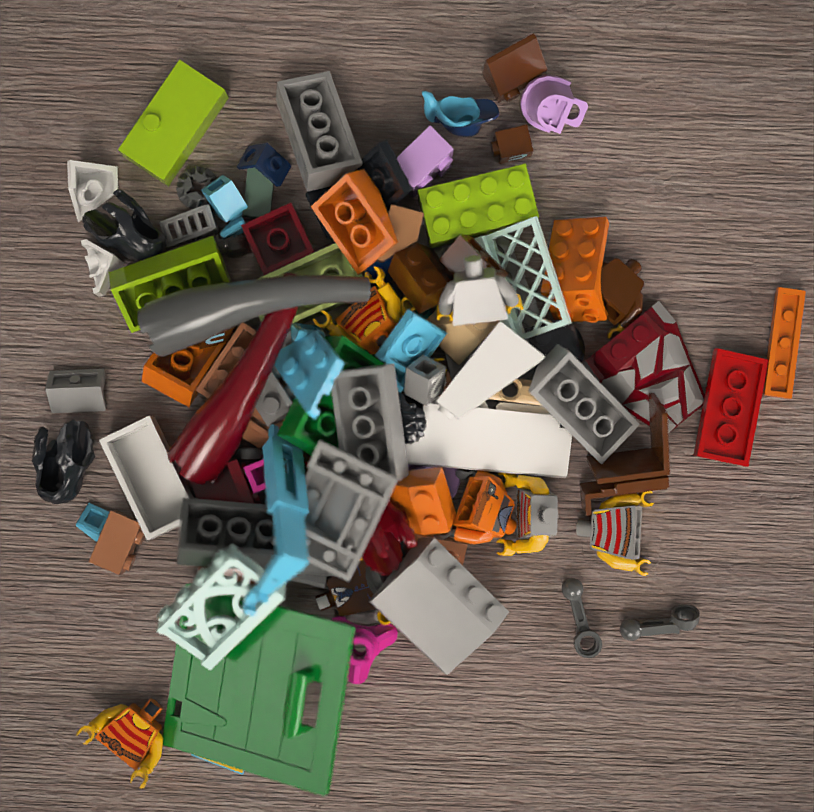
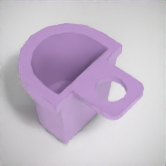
(548, 103)

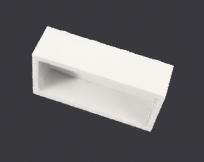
(147, 476)

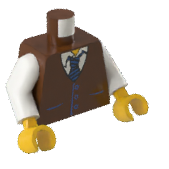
(351, 598)

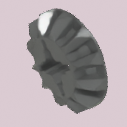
(185, 186)

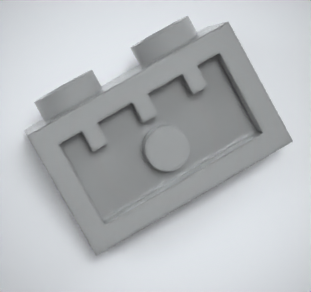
(274, 400)

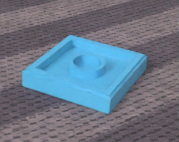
(410, 340)

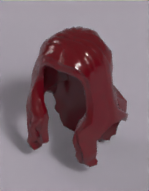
(384, 548)

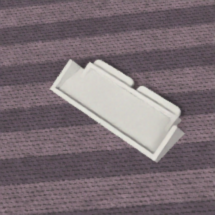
(494, 440)

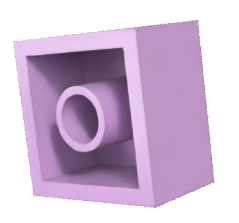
(425, 159)

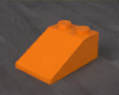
(357, 219)
(181, 371)
(425, 501)

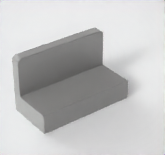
(76, 390)

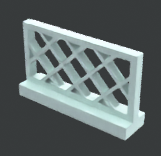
(514, 319)

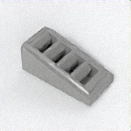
(201, 232)

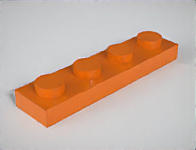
(784, 342)

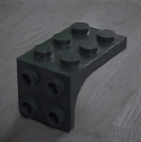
(385, 173)

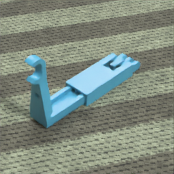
(289, 504)

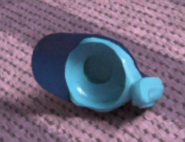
(459, 115)

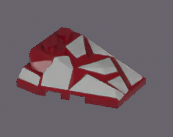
(647, 360)

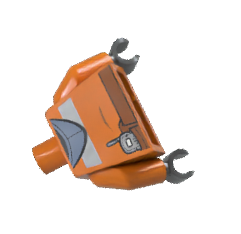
(483, 509)

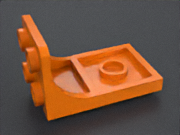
(577, 257)

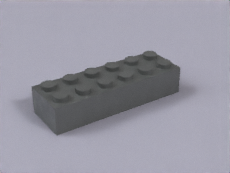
(215, 525)

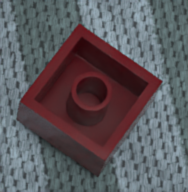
(277, 239)

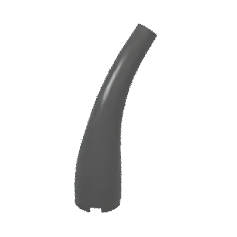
(207, 310)

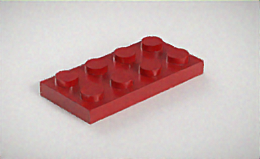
(731, 407)

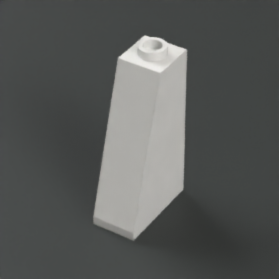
(491, 368)

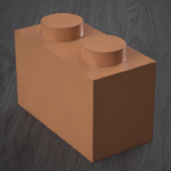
(117, 543)

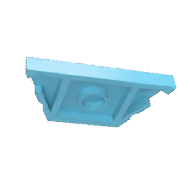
(309, 369)

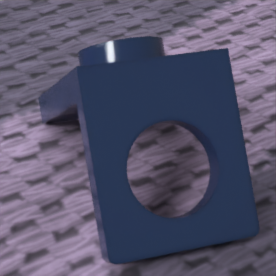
(267, 162)

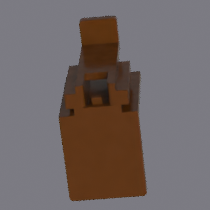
(634, 469)

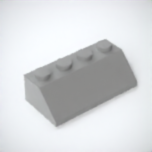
(317, 129)
(581, 403)
(370, 417)

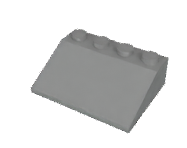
(438, 605)

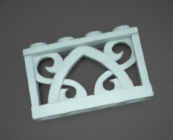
(203, 586)

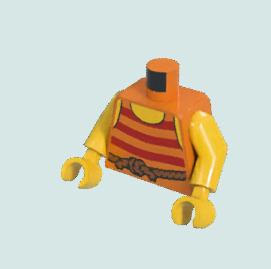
(371, 321)
(130, 735)

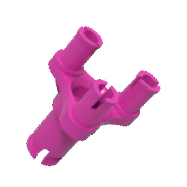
(375, 639)

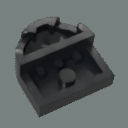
(565, 336)

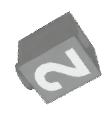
(424, 380)

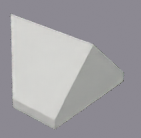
(90, 185)
(100, 264)

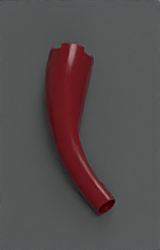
(222, 420)

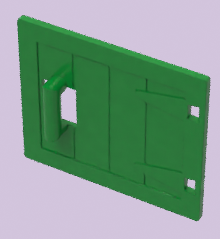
(254, 697)

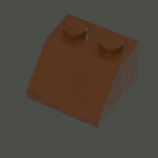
(514, 68)
(419, 275)

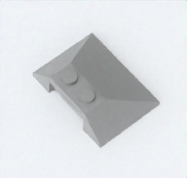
(343, 508)

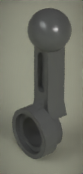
(573, 590)
(633, 629)

